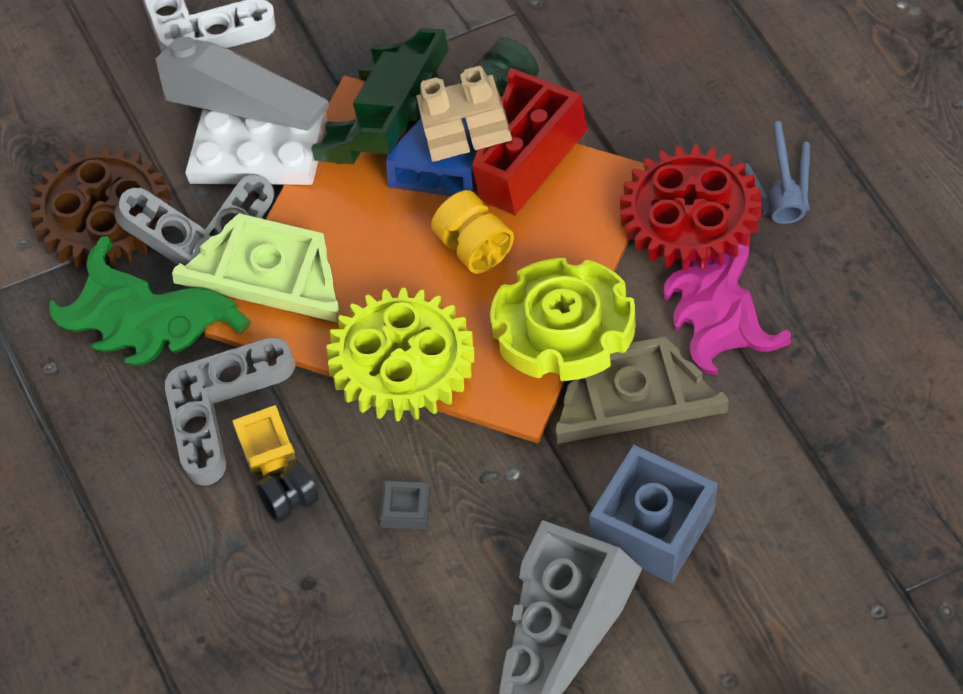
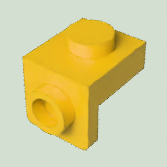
(264, 441)

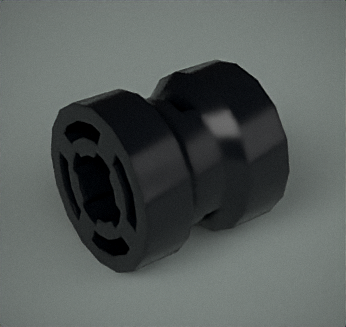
(286, 491)

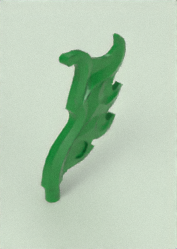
(137, 318)

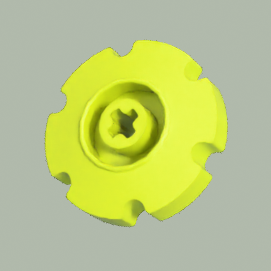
(563, 319)

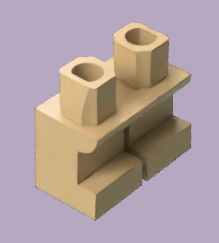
(472, 99)

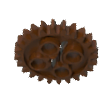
(89, 192)

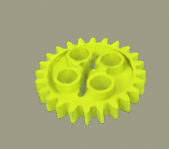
(400, 354)

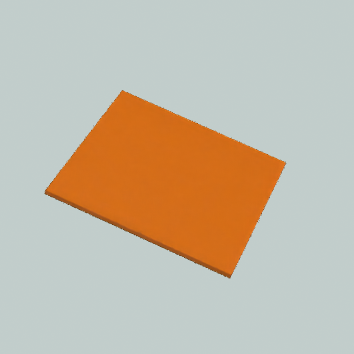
(386, 241)

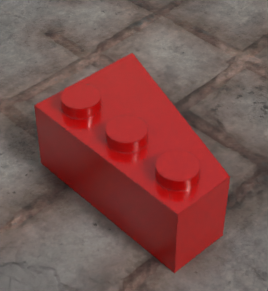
(543, 129)

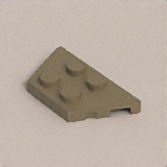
(638, 391)

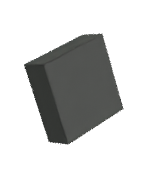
(405, 504)

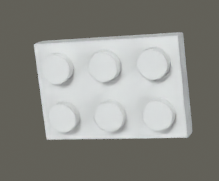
(237, 146)

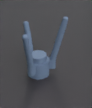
(785, 200)

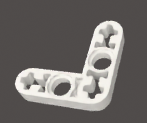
(185, 25)

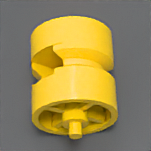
(468, 228)

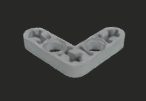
(193, 233)
(208, 389)

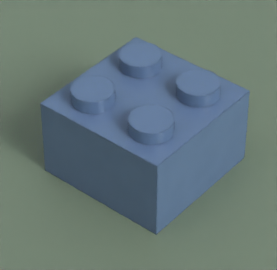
(654, 512)

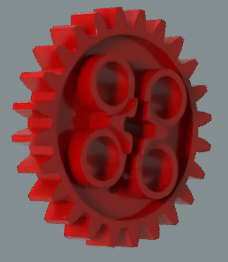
(690, 207)

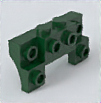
(387, 100)

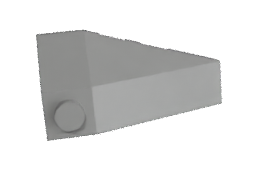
(232, 84)
(565, 608)

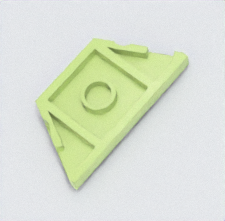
(265, 266)

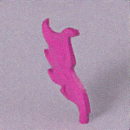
(719, 310)

